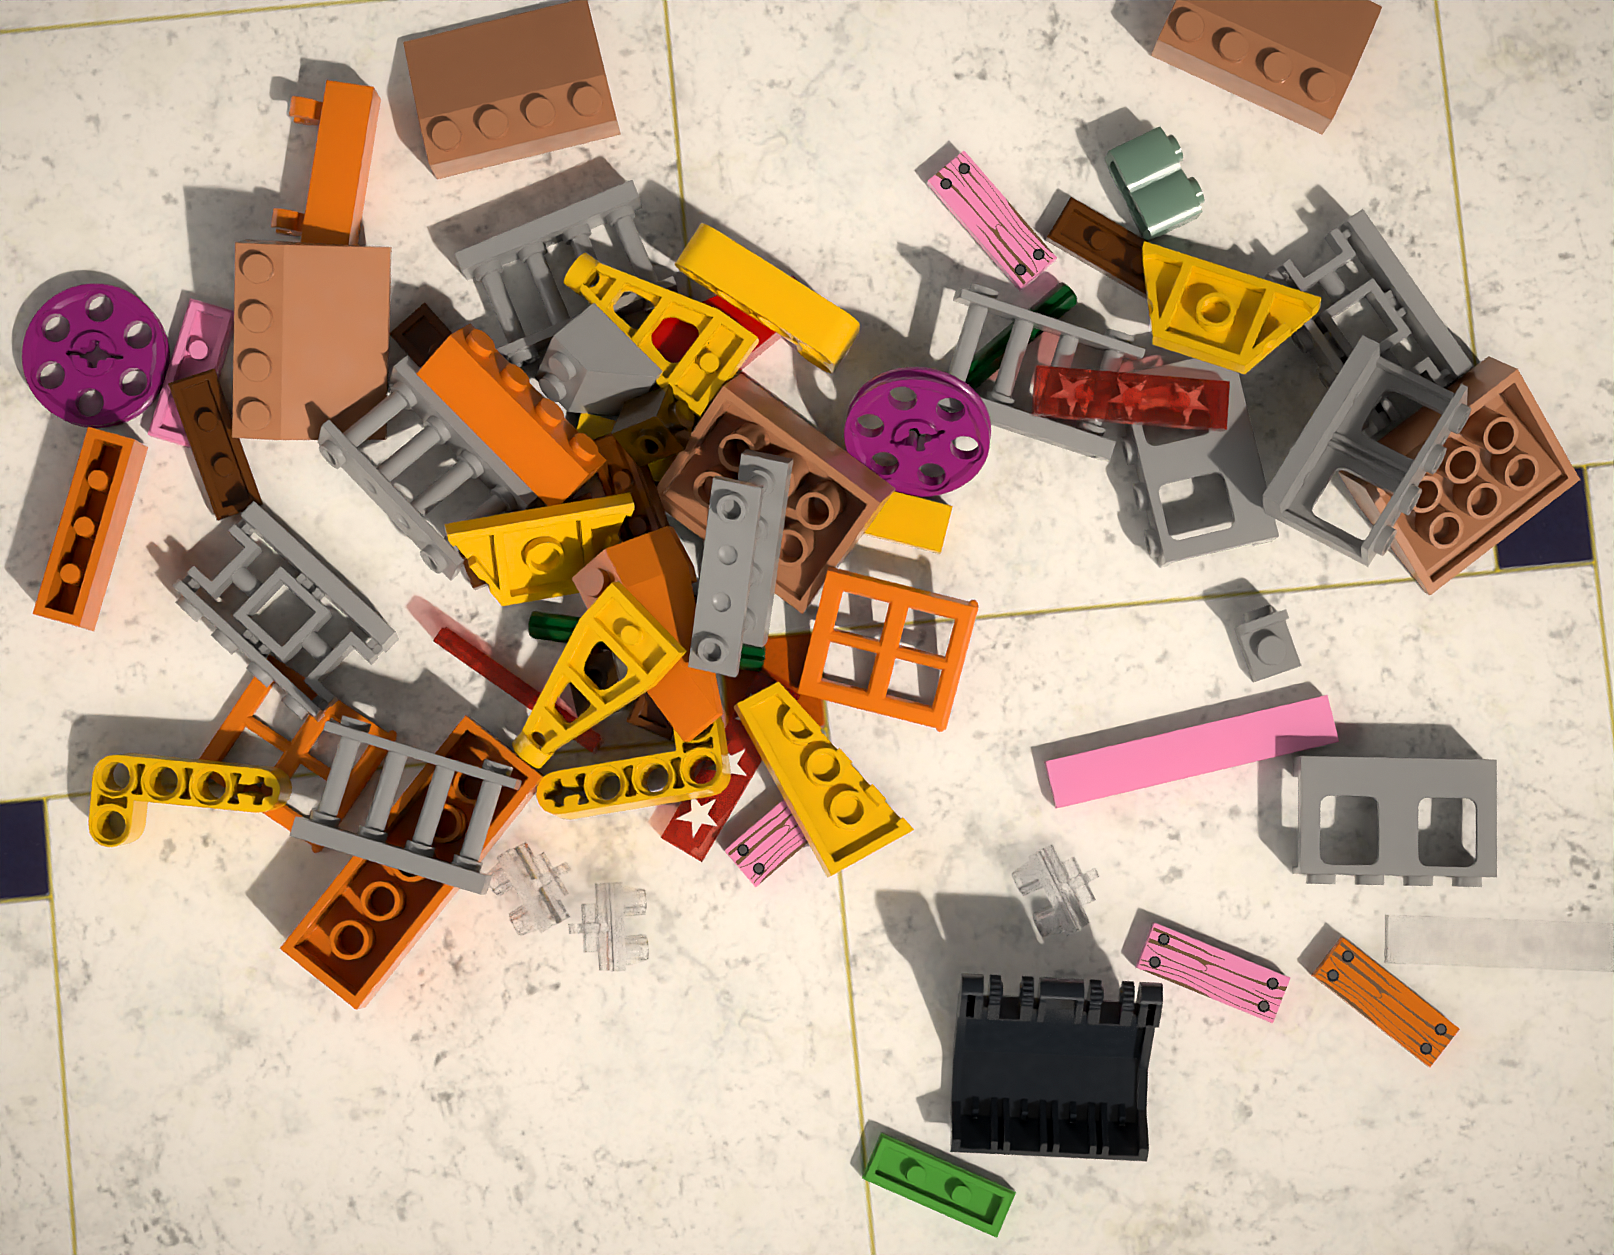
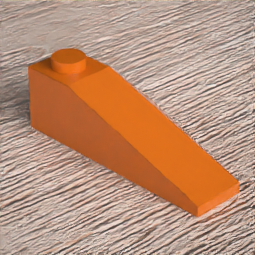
(661, 579)

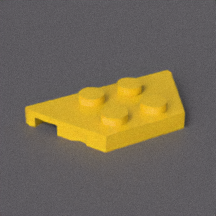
(1219, 310)
(539, 549)

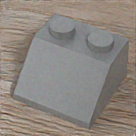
(595, 366)

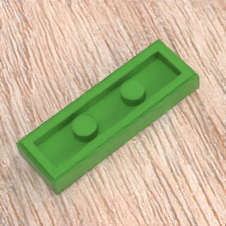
(938, 1184)

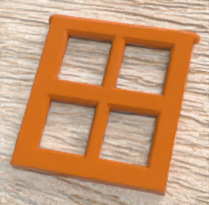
(887, 648)
(296, 750)

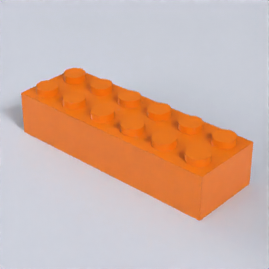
(380, 912)

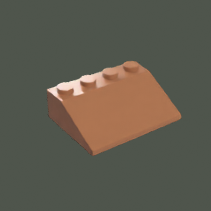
(1272, 52)
(510, 88)
(309, 337)
(1486, 487)
(829, 490)

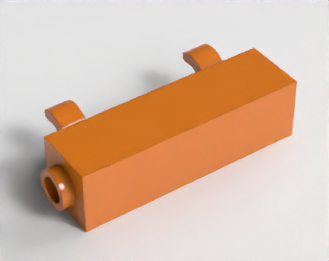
(339, 166)

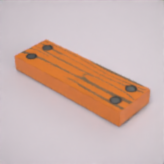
(1385, 1002)

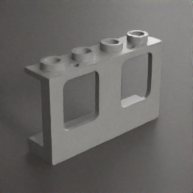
(1336, 443)
(1226, 453)
(1397, 789)

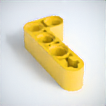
(770, 297)
(634, 775)
(191, 791)

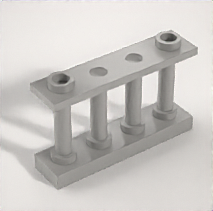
(529, 245)
(440, 426)
(1088, 435)
(740, 562)
(371, 839)

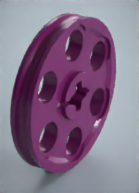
(83, 338)
(929, 419)

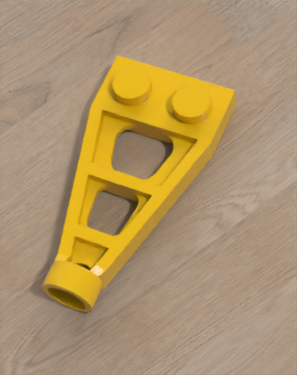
(710, 360)
(633, 637)

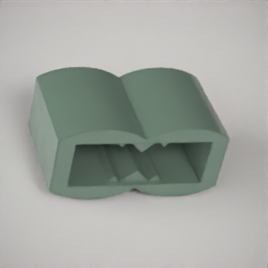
(1154, 183)

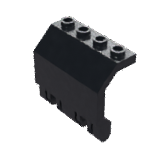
(1052, 1068)

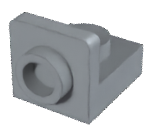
(1267, 643)

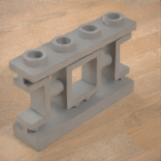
(1394, 300)
(310, 587)

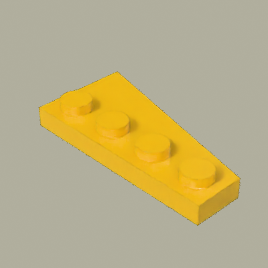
(825, 793)

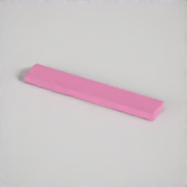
(1191, 751)

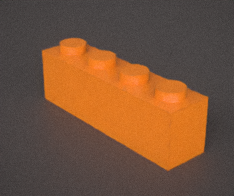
(511, 416)
(90, 529)

